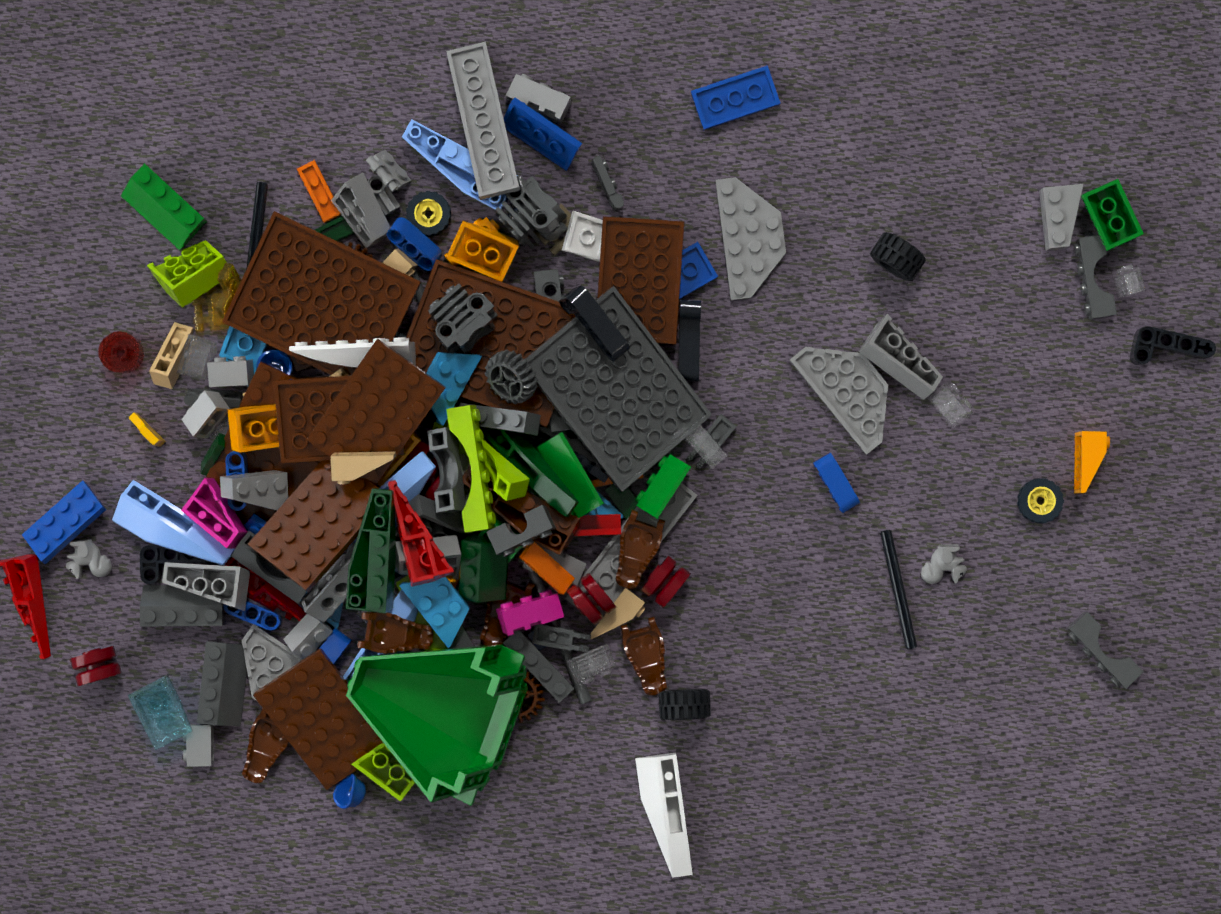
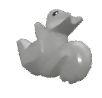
(88, 554)
(943, 560)

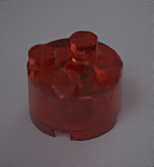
(120, 341)

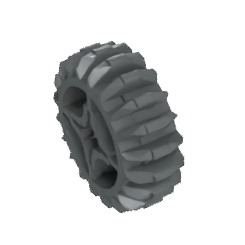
(511, 376)

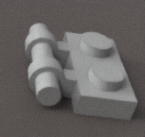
(388, 170)

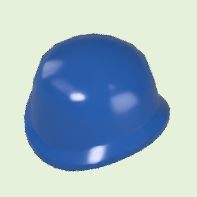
(277, 360)
(346, 799)

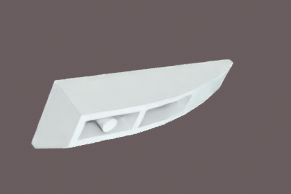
(351, 354)
(664, 807)

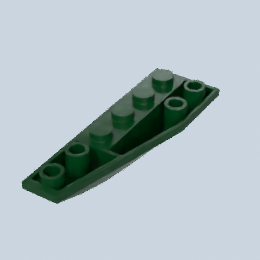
(526, 458)
(373, 558)

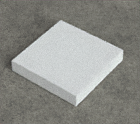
(583, 236)

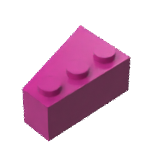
(214, 514)
(529, 612)

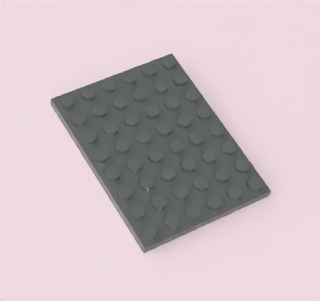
(621, 409)

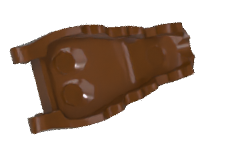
(637, 547)
(492, 630)
(392, 633)
(646, 653)
(264, 748)

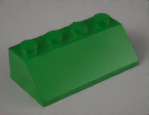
(162, 207)
(568, 468)

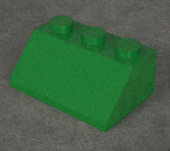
(1112, 214)
(662, 485)

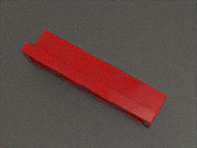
(599, 525)

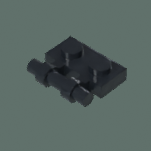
(591, 468)

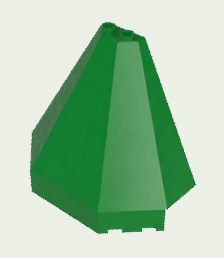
(443, 712)

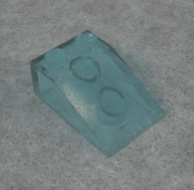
(160, 712)

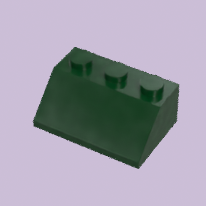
(482, 570)

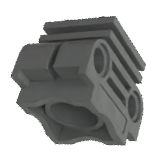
(532, 212)
(458, 316)

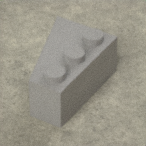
(361, 210)
(447, 544)

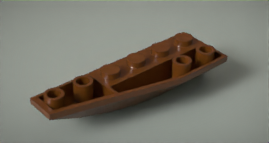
(513, 513)

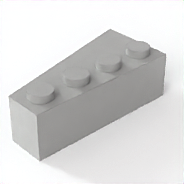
(900, 359)
(214, 582)

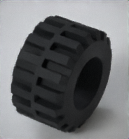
(898, 256)
(684, 704)

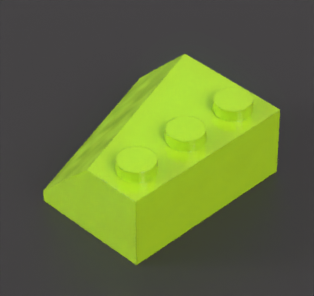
(191, 273)
(385, 771)

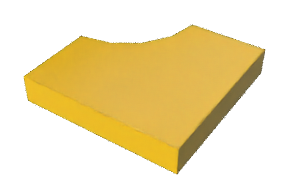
(146, 430)

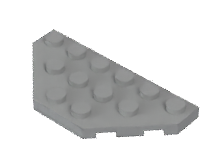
(750, 236)
(848, 389)
(265, 658)

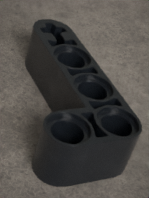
(595, 321)
(689, 339)
(1174, 344)
(156, 563)

